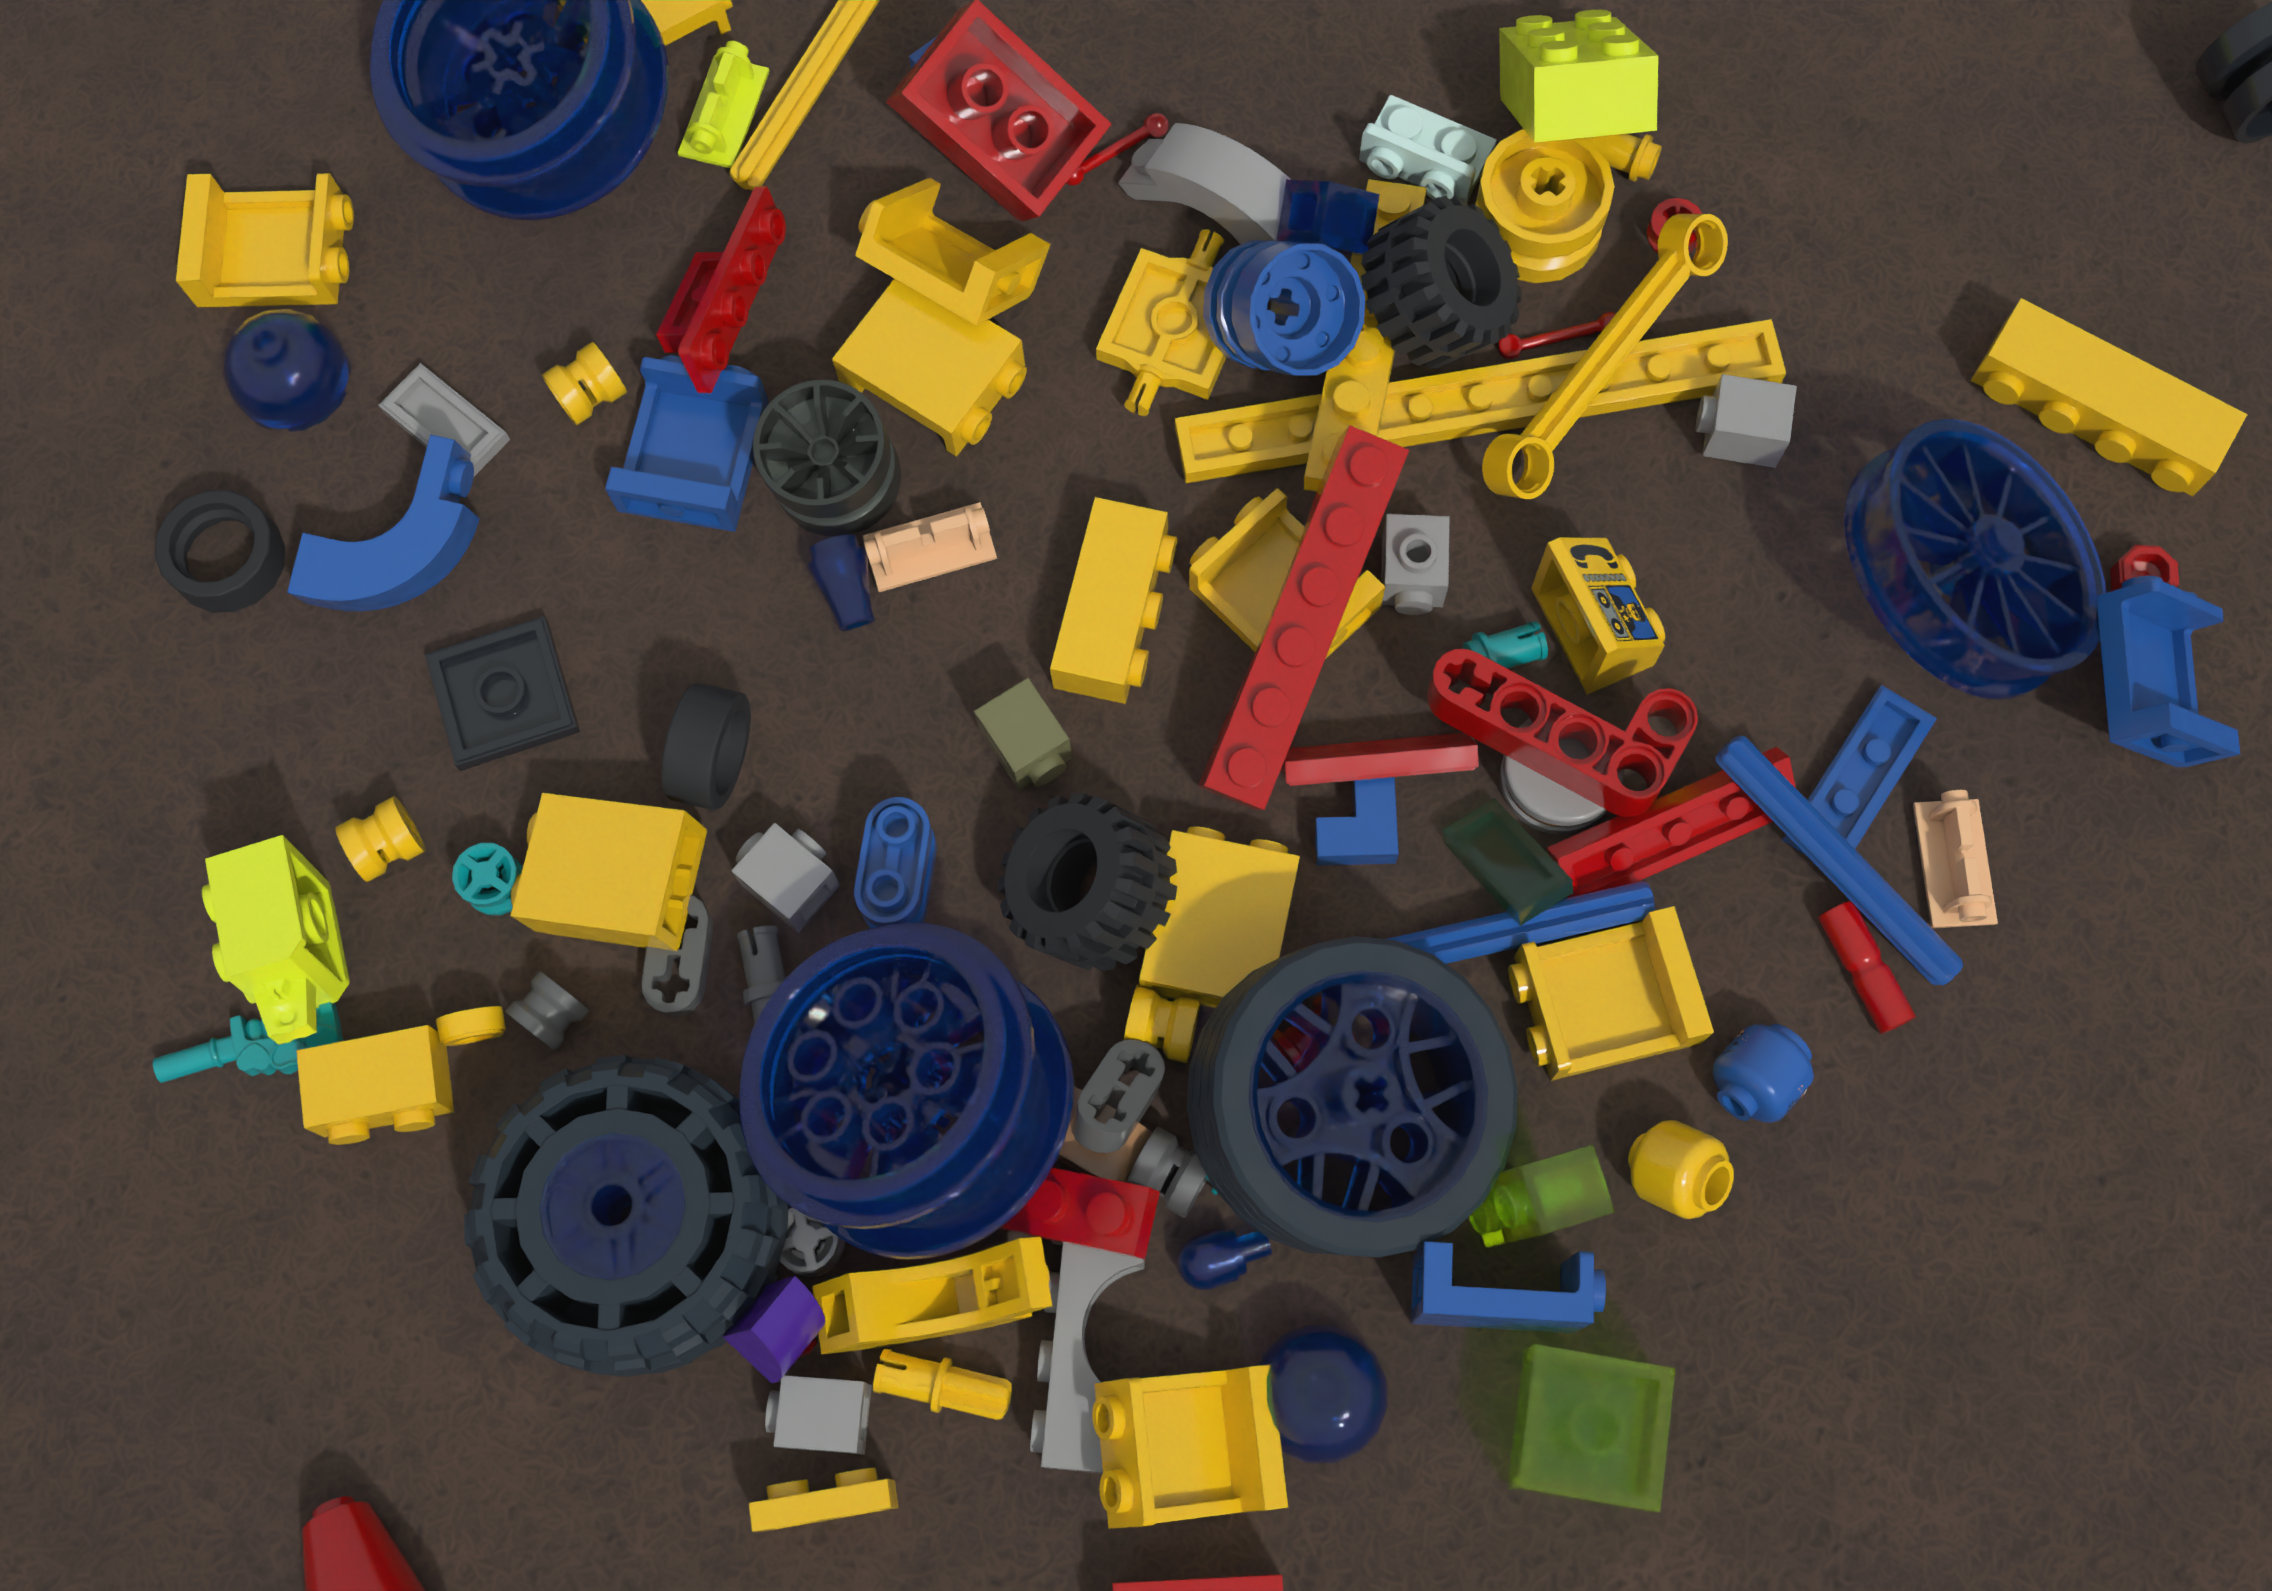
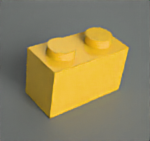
(375, 1084)

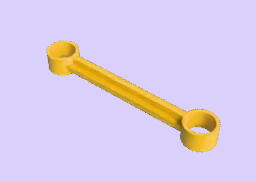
(1605, 355)

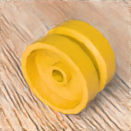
(1547, 202)

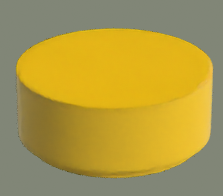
(471, 1025)

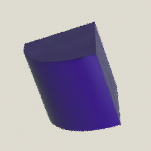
(777, 1327)

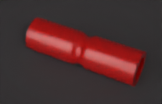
(1869, 973)

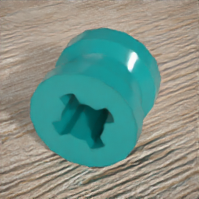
(480, 869)

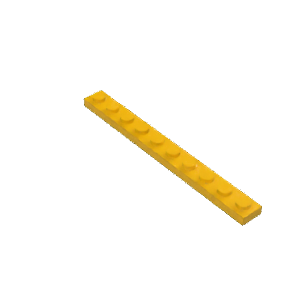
(1481, 399)

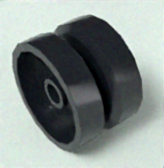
(2240, 71)

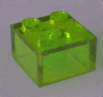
(1592, 1428)

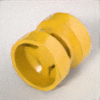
(596, 376)
(380, 839)
(1163, 1022)

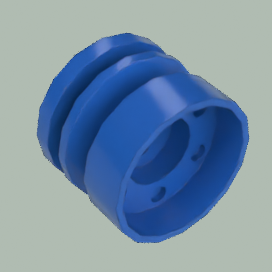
(1312, 312)

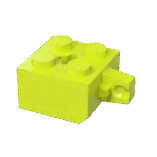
(276, 934)

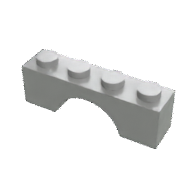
(1066, 1429)

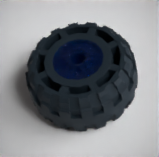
(551, 1205)

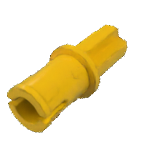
(942, 1385)

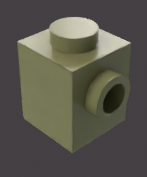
(1024, 736)

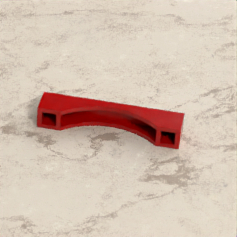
(1304, 618)

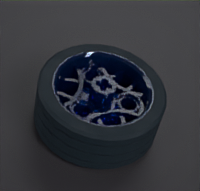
(1354, 1098)

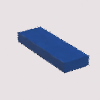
(1869, 764)

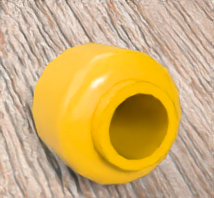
(1680, 1169)

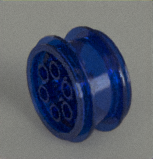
(547, 156)
(811, 1071)

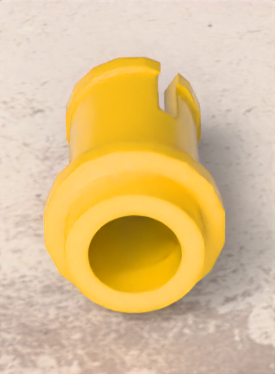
(1629, 153)

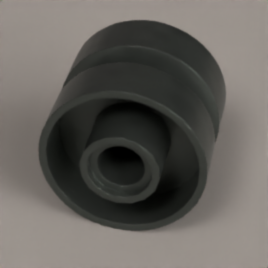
(827, 458)

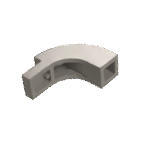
(1211, 176)

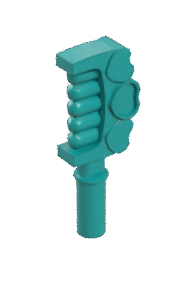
(250, 1047)

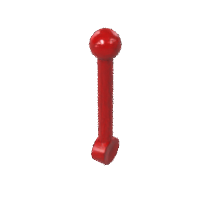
(1154, 126)
(1512, 345)

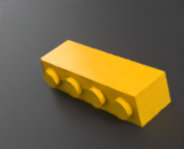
(2108, 399)

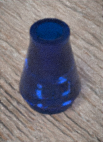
(843, 579)

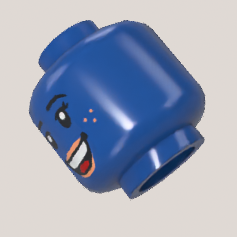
(1763, 1073)

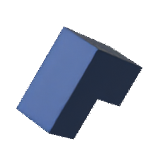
(1367, 836)

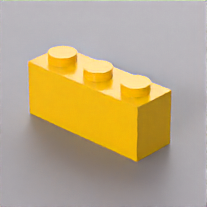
(1113, 601)

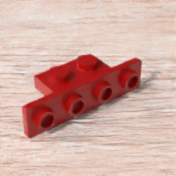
(720, 292)

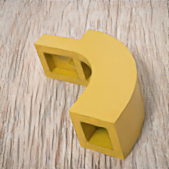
(934, 1298)

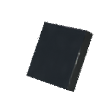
(502, 693)

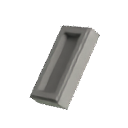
(429, 406)

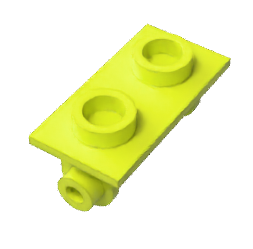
(724, 107)

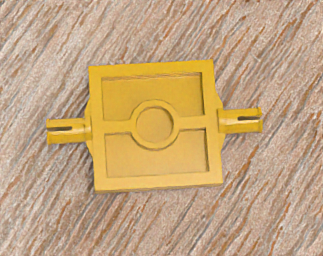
(1161, 326)

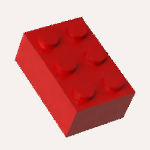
(999, 112)

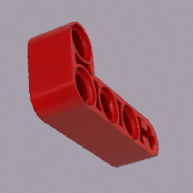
(1558, 719)

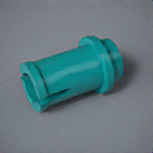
(1511, 646)

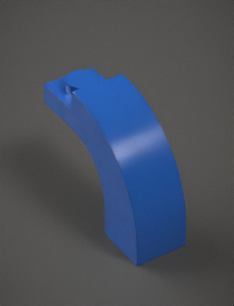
(405, 558)

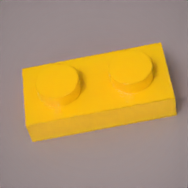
(794, 1505)

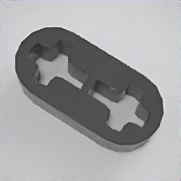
(692, 967)
(1106, 1089)

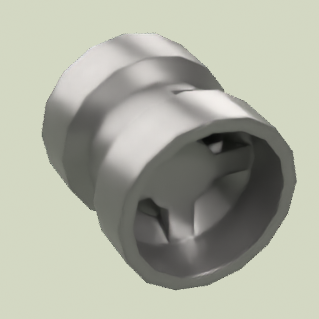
(1157, 1164)

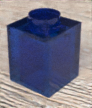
(1328, 215)

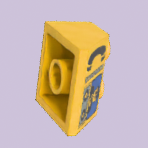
(1596, 611)

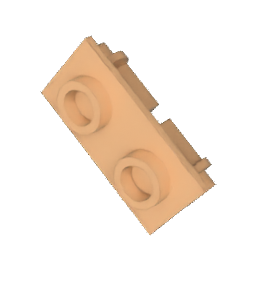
(929, 547)
(1955, 861)

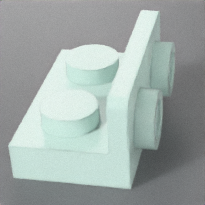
(1425, 150)

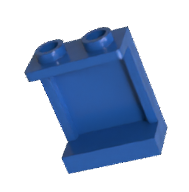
(690, 447)
(2152, 673)
(1565, 1311)

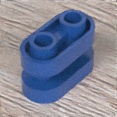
(895, 864)

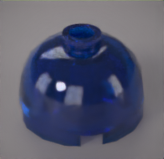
(286, 370)
(1324, 1393)

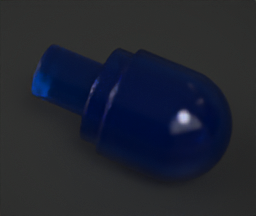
(1220, 1257)

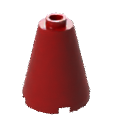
(353, 1551)

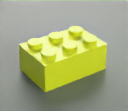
(1578, 77)

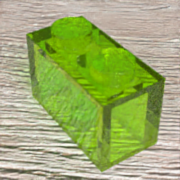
(1543, 1198)

